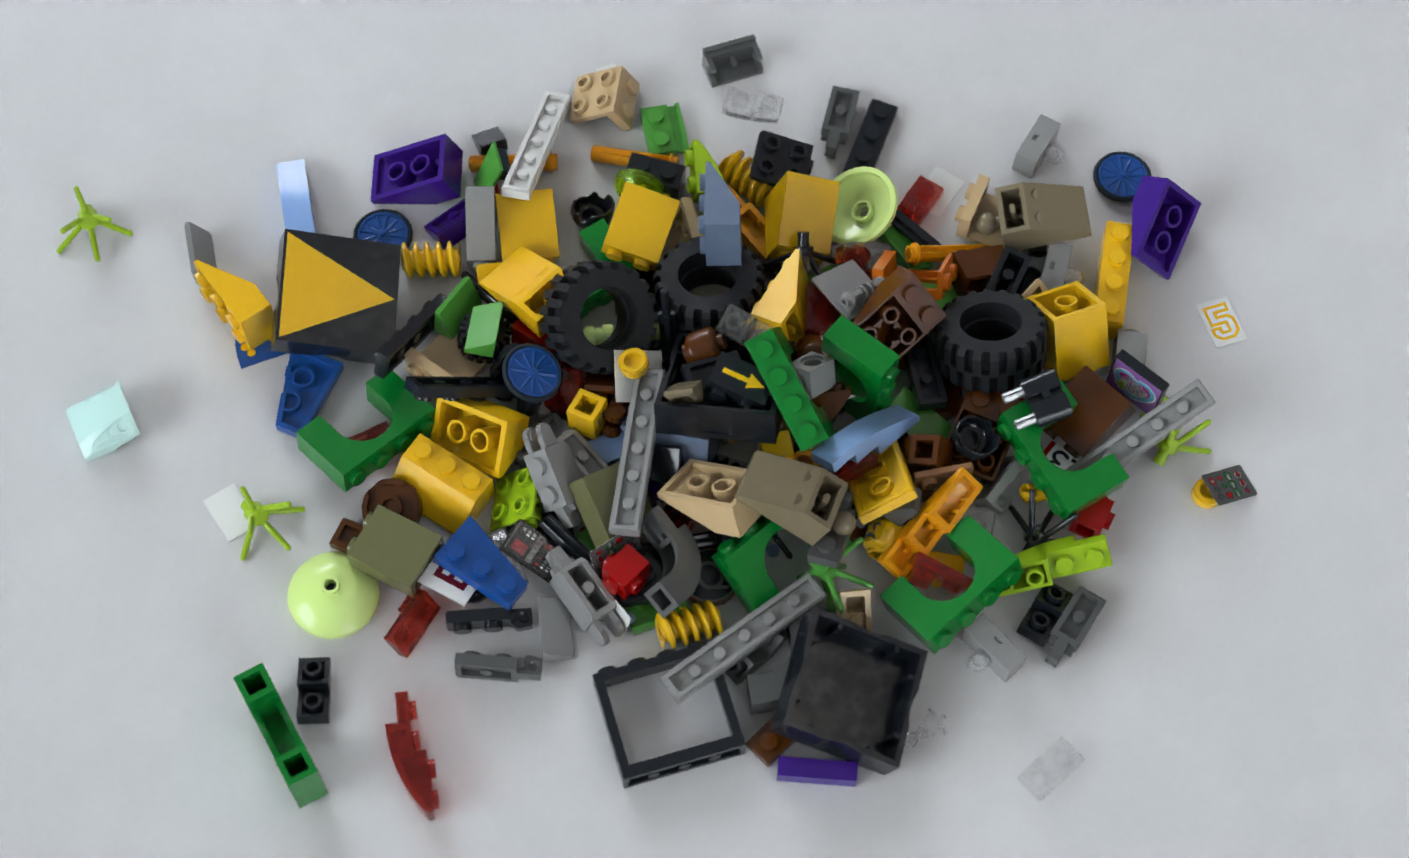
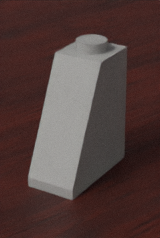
(480, 225)

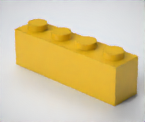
(1113, 272)

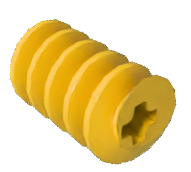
(737, 173)
(431, 260)
(688, 623)

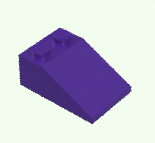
(418, 173)
(1161, 223)

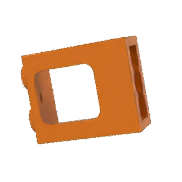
(942, 277)

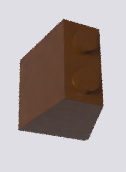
(1095, 417)

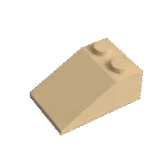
(707, 496)

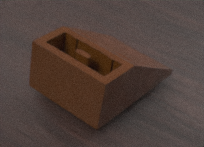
(900, 311)
(990, 408)

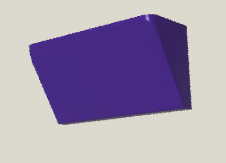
(449, 225)

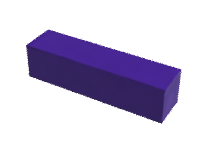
(817, 771)

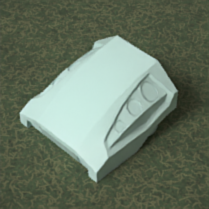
(102, 422)

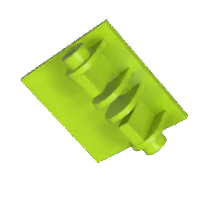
(515, 500)

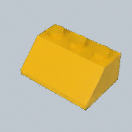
(480, 433)
(445, 483)

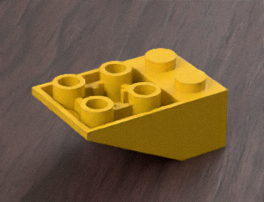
(521, 285)
(786, 299)
(236, 303)

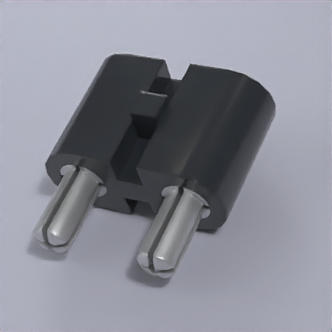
(1044, 398)

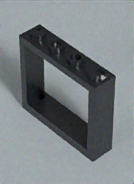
(676, 761)

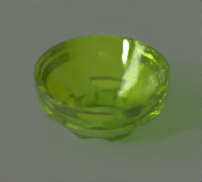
(639, 178)

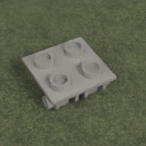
(847, 288)

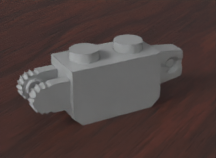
(552, 470)
(584, 595)

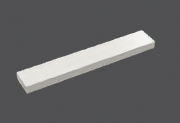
(536, 146)

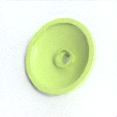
(859, 192)
(335, 611)

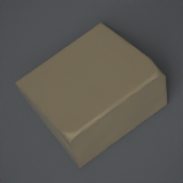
(685, 391)

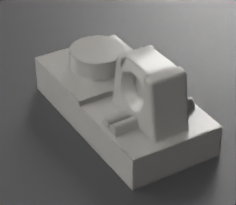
(994, 494)

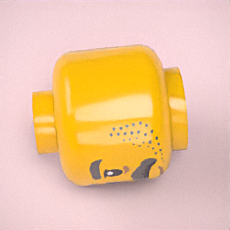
(880, 536)

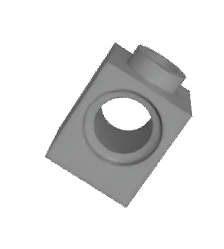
(1132, 342)
(815, 373)

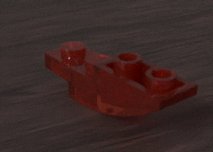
(412, 766)

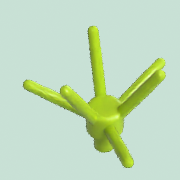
(88, 220)
(1171, 445)
(259, 514)

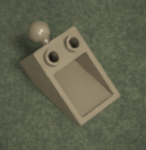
(1046, 215)
(796, 496)

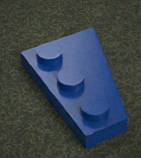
(305, 390)
(480, 563)

